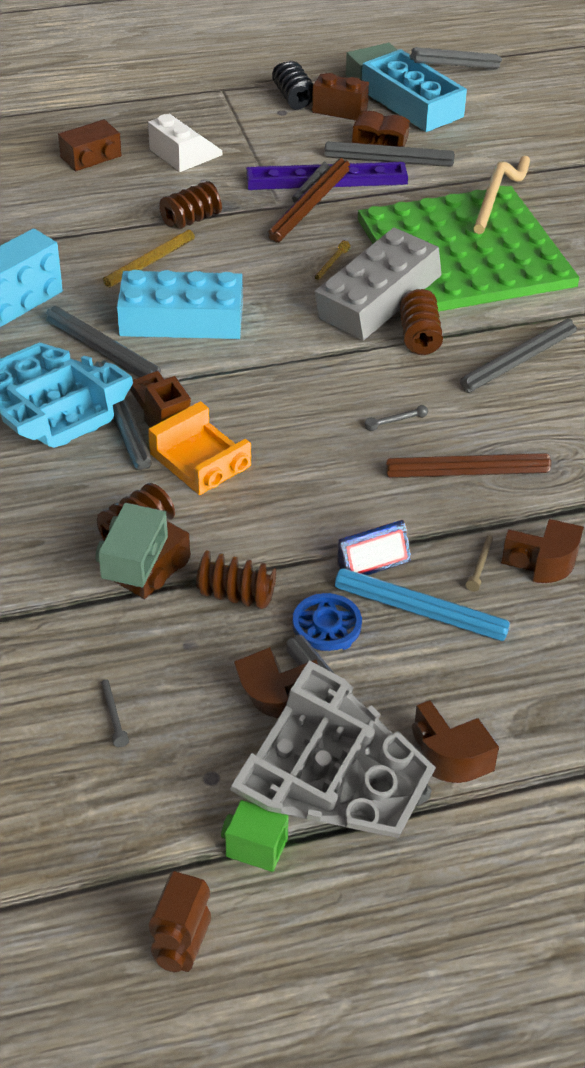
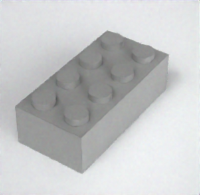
(376, 281)

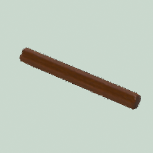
(308, 200)
(468, 465)

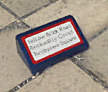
(375, 549)

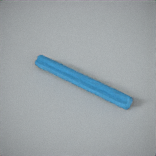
(422, 604)

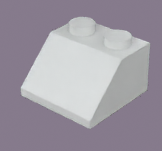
(179, 143)

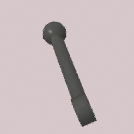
(372, 423)

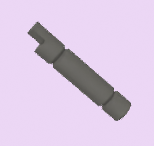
(314, 177)

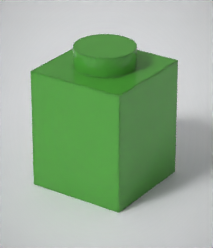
(255, 835)

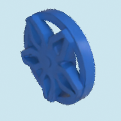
(327, 621)

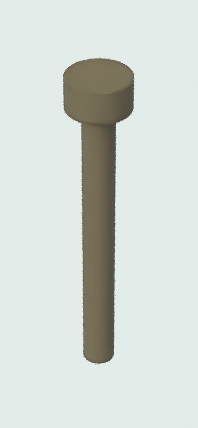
(473, 582)

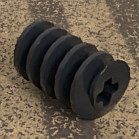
(293, 84)

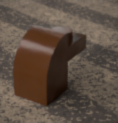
(159, 397)
(548, 556)
(265, 682)
(456, 752)

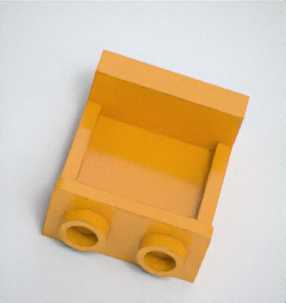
(197, 449)

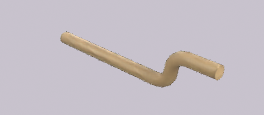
(500, 169)

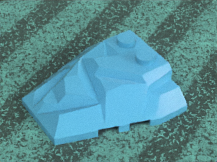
(56, 396)

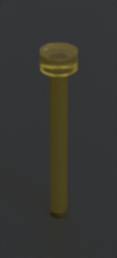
(343, 247)

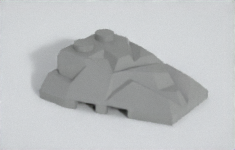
(335, 761)

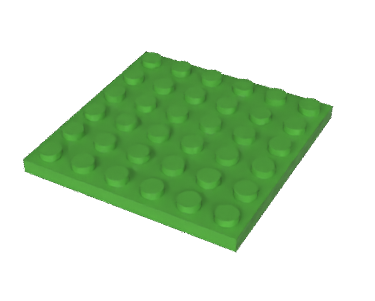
(501, 264)

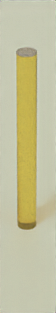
(150, 257)

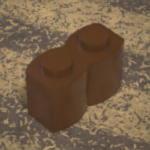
(380, 130)
(180, 922)

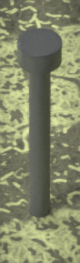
(120, 737)

